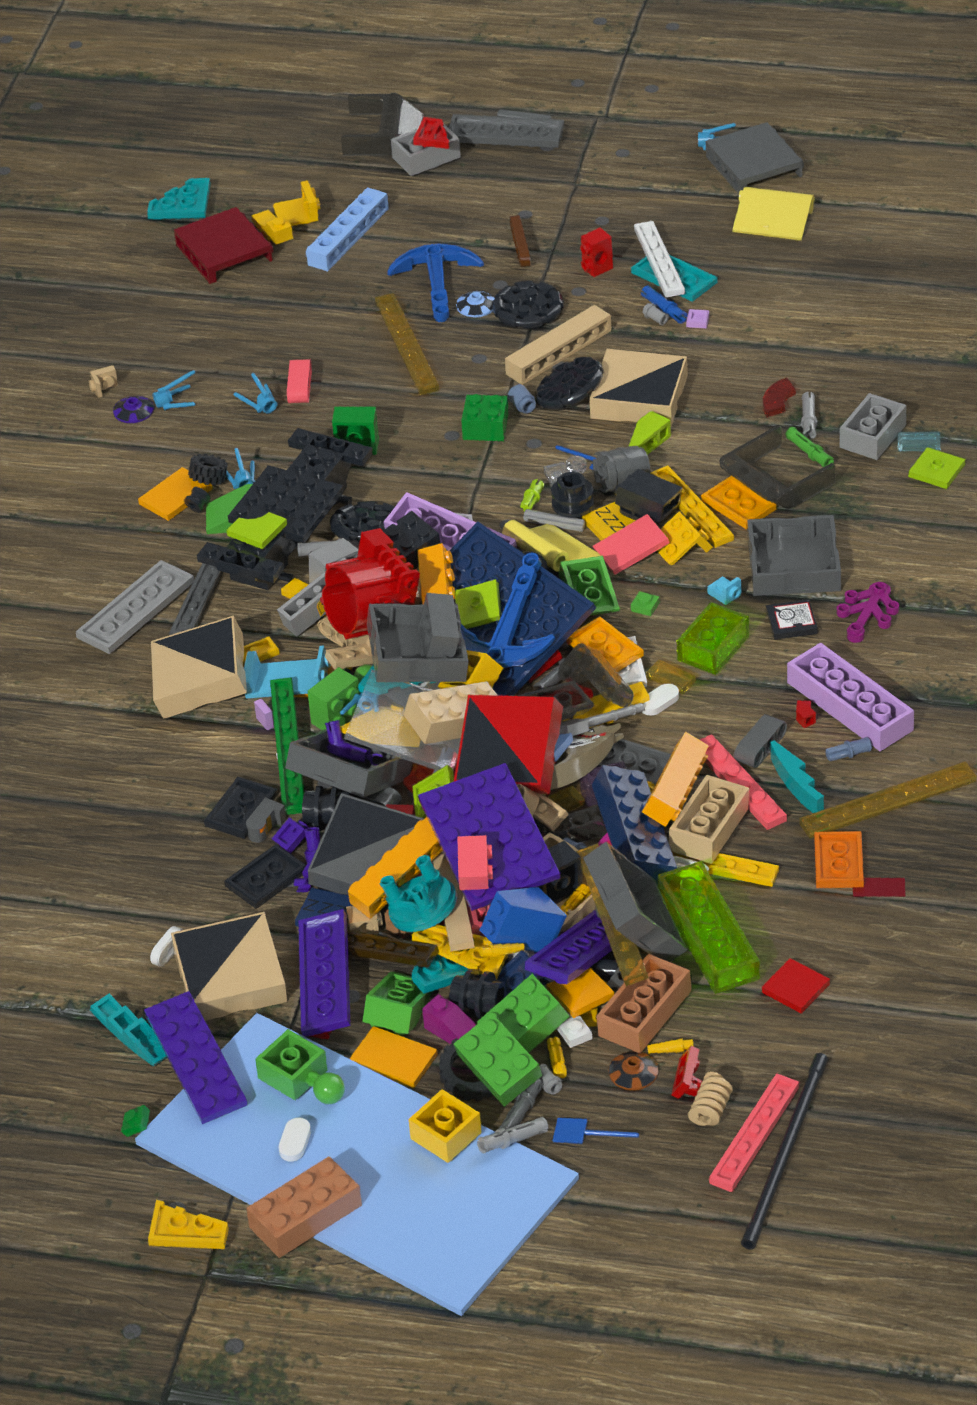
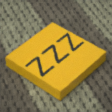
(606, 520)

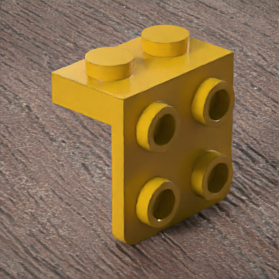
(299, 210)
(682, 537)

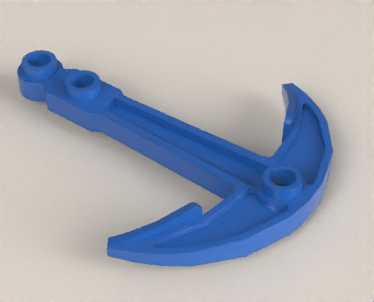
(434, 256)
(505, 630)

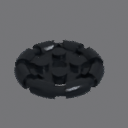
(542, 298)
(569, 383)
(365, 516)

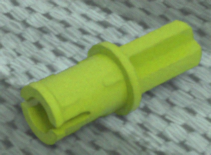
(532, 495)

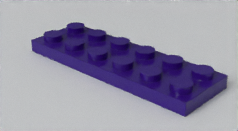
(571, 951)
(324, 973)
(195, 1057)

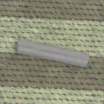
(553, 519)

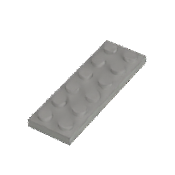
(135, 606)

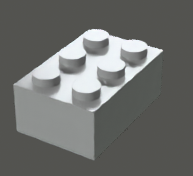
(417, 159)
(872, 426)

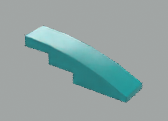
(793, 775)
(129, 1029)

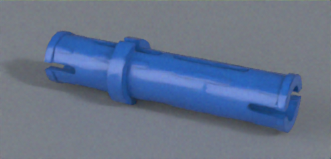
(665, 305)

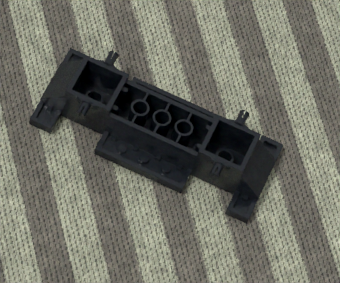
(300, 495)

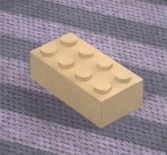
(441, 712)
(708, 819)

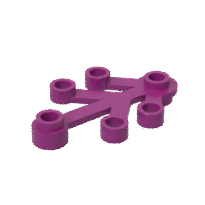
(877, 593)

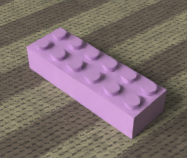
(448, 524)
(850, 696)

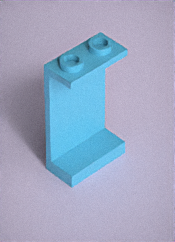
(303, 673)

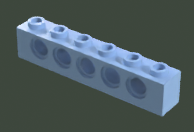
(347, 229)

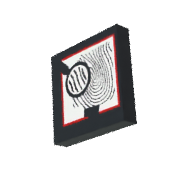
(791, 619)

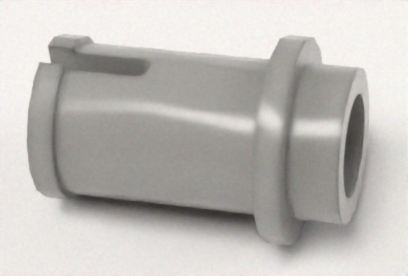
(654, 313)
(551, 1083)

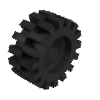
(207, 469)

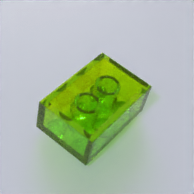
(713, 638)

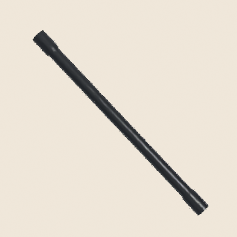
(754, 1228)

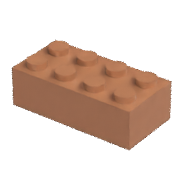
(644, 1007)
(304, 1206)

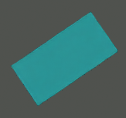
(693, 279)

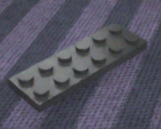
(507, 130)

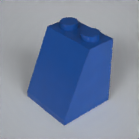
(524, 918)

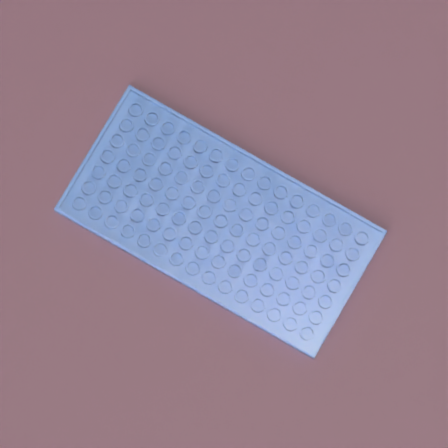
(420, 1218)

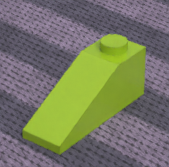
(651, 431)

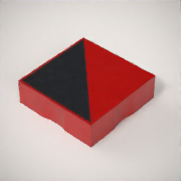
(511, 732)

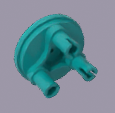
(421, 900)

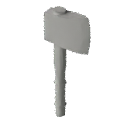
(578, 726)

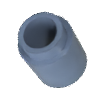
(522, 398)

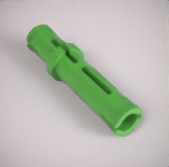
(814, 451)

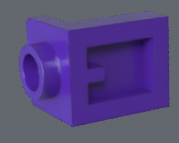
(290, 834)

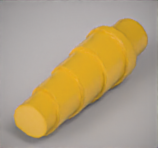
(497, 950)
(670, 1046)

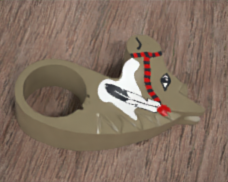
(584, 754)

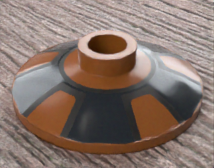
(633, 1070)

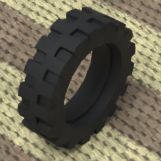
(457, 1086)

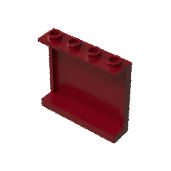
(221, 242)

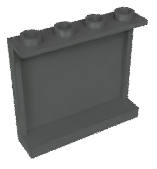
(752, 155)

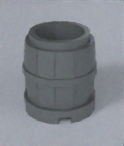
(615, 465)

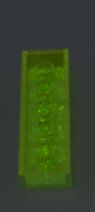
(709, 927)

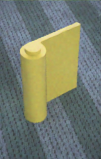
(773, 213)
(548, 542)

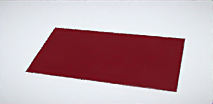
(881, 888)

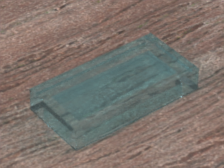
(918, 441)

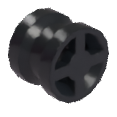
(197, 499)

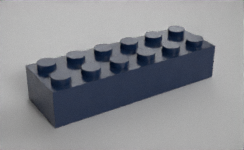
(638, 837)

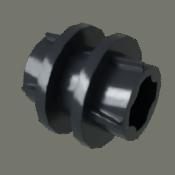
(572, 495)
(318, 807)
(476, 993)

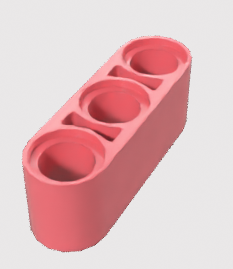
(299, 381)

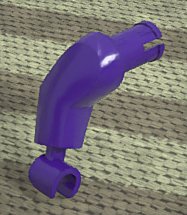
(346, 750)
(313, 839)

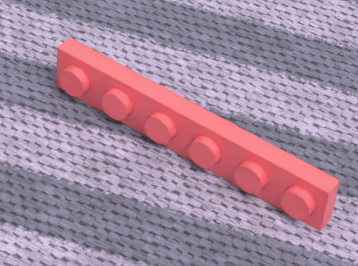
(728, 769)
(754, 1133)

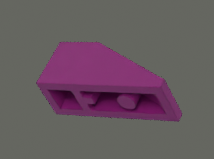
(446, 1019)

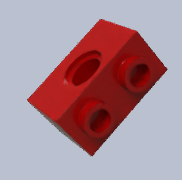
(596, 252)

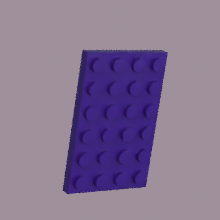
(495, 808)

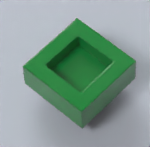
(135, 1120)

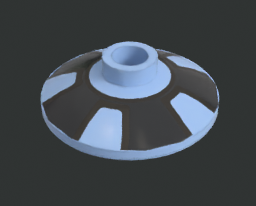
(475, 304)

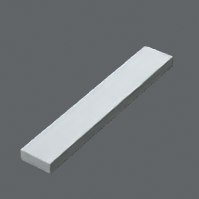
(659, 259)

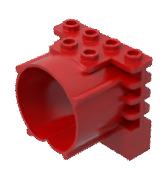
(372, 577)

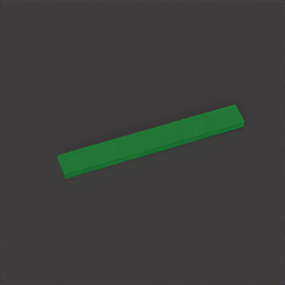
(286, 732)

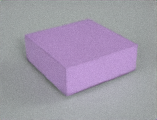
(697, 318)
(264, 714)

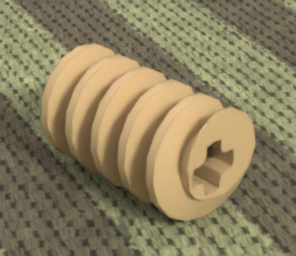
(710, 1100)

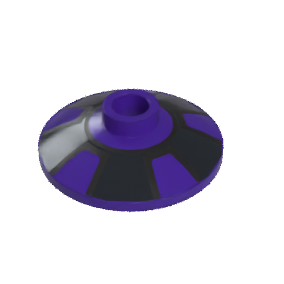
(133, 409)

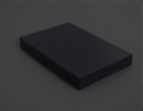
(237, 806)
(265, 876)

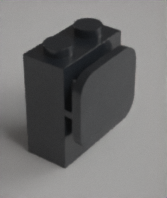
(646, 495)

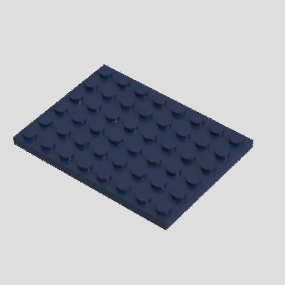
(548, 609)

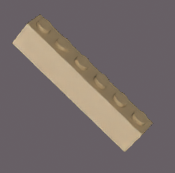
(558, 344)

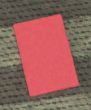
(631, 544)

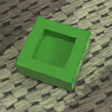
(645, 603)

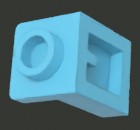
(725, 590)

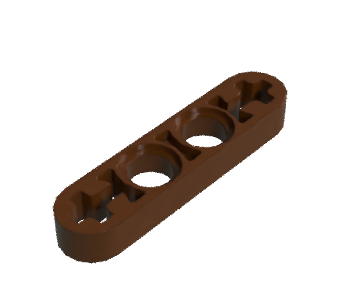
(519, 241)

